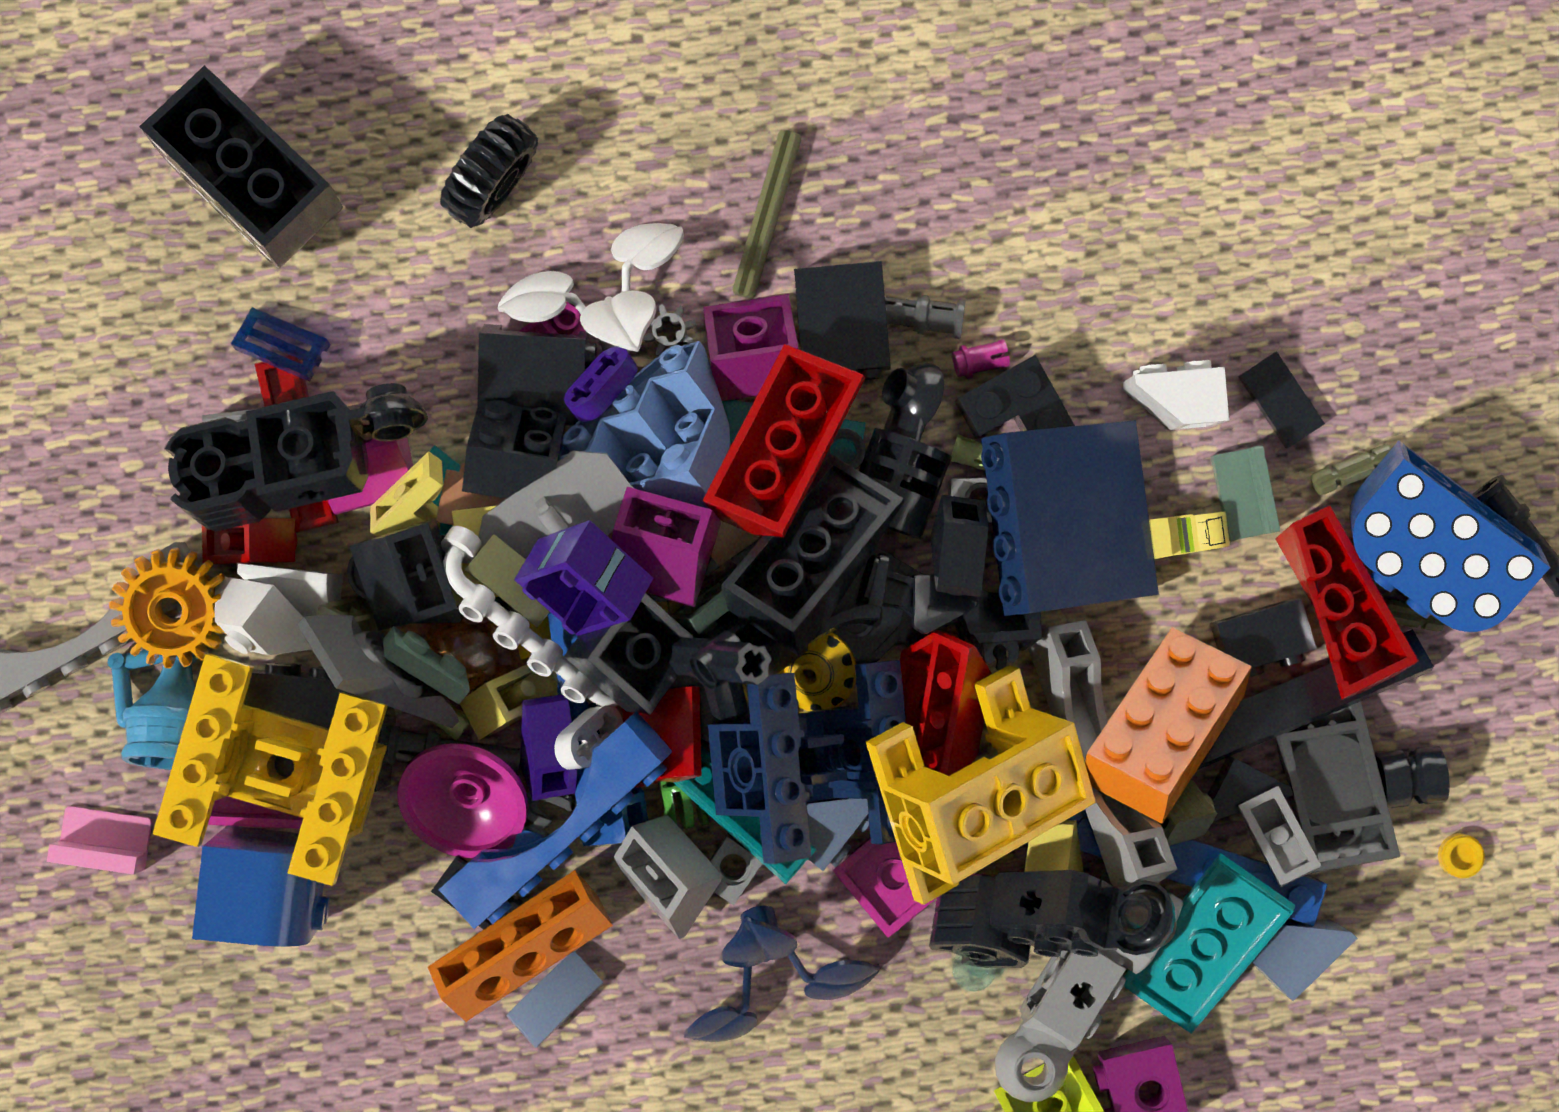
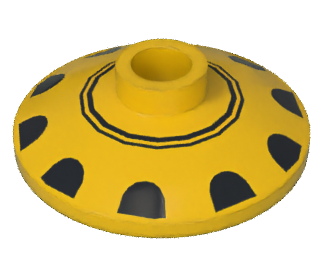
(834, 671)

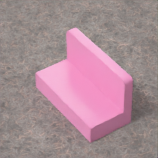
(102, 840)

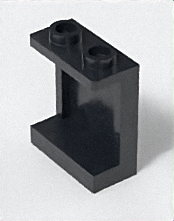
(844, 316)
(531, 367)

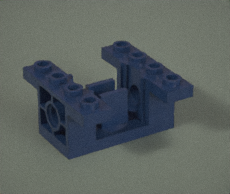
(794, 757)

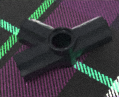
(723, 669)

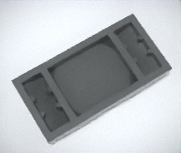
(359, 666)
(1338, 790)

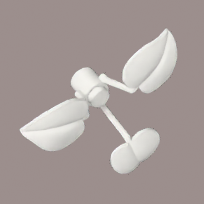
(616, 320)

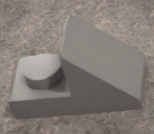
(1278, 836)

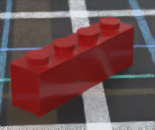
(1353, 617)

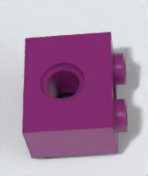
(1129, 1066)

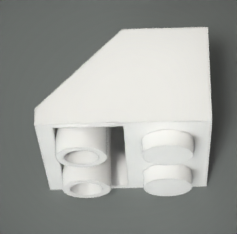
(1181, 398)

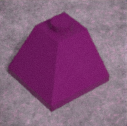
(746, 342)

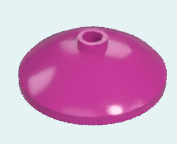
(455, 815)

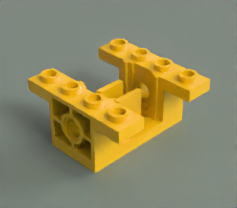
(233, 752)
(990, 807)

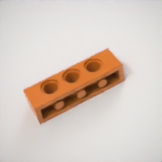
(519, 946)

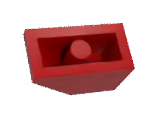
(259, 542)

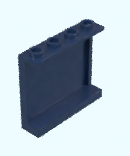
(1069, 516)

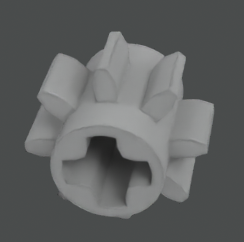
(676, 319)

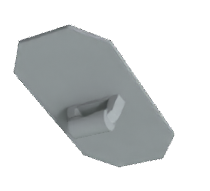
(576, 491)

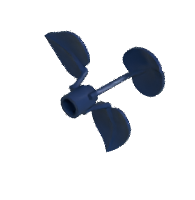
(758, 942)

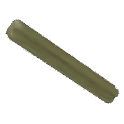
(766, 214)

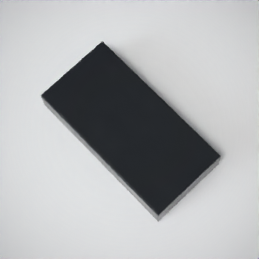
(1281, 400)

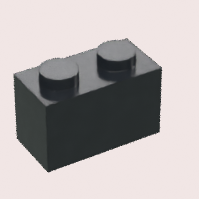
(1266, 635)

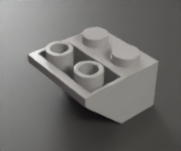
(668, 872)

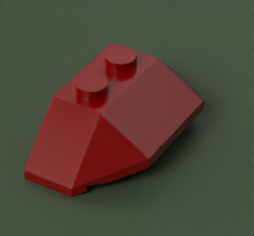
(943, 700)

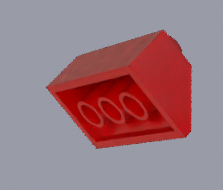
(782, 442)

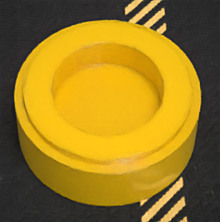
(1461, 855)

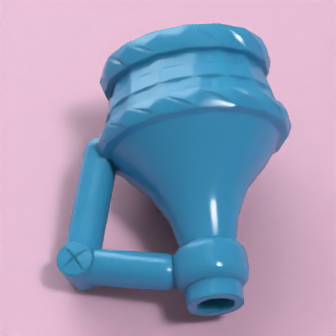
(158, 716)

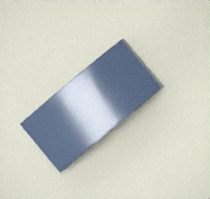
(554, 999)

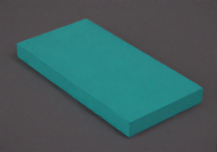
(1216, 938)

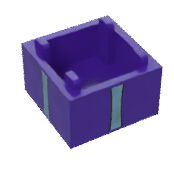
(583, 579)

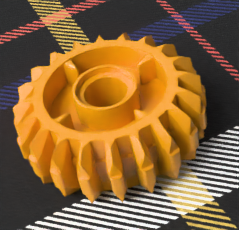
(147, 621)

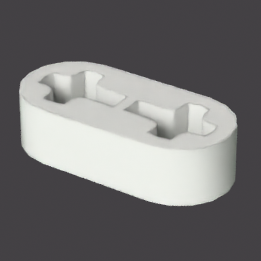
(584, 729)

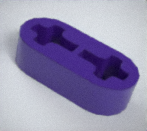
(600, 384)

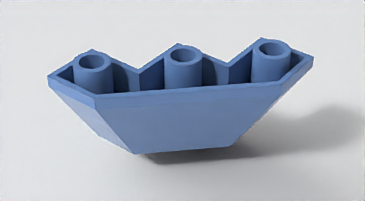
(663, 427)

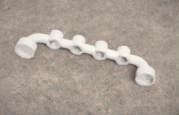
(513, 629)

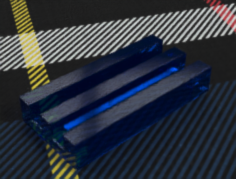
(310, 358)

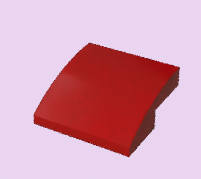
(678, 725)

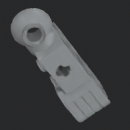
(1059, 1020)

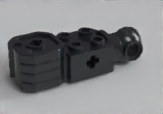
(284, 454)
(1001, 916)

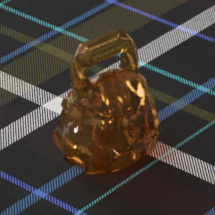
(474, 648)

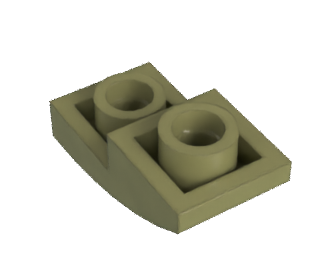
(496, 569)

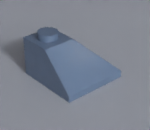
(1301, 954)

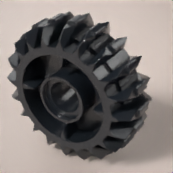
(488, 170)

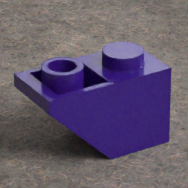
(541, 724)

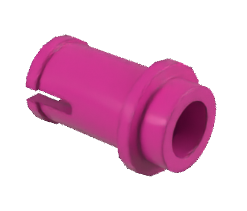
(979, 359)

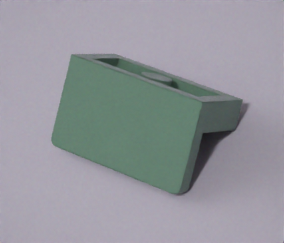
(1245, 492)

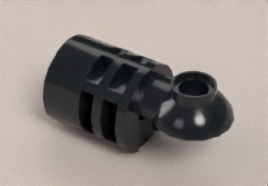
(897, 455)

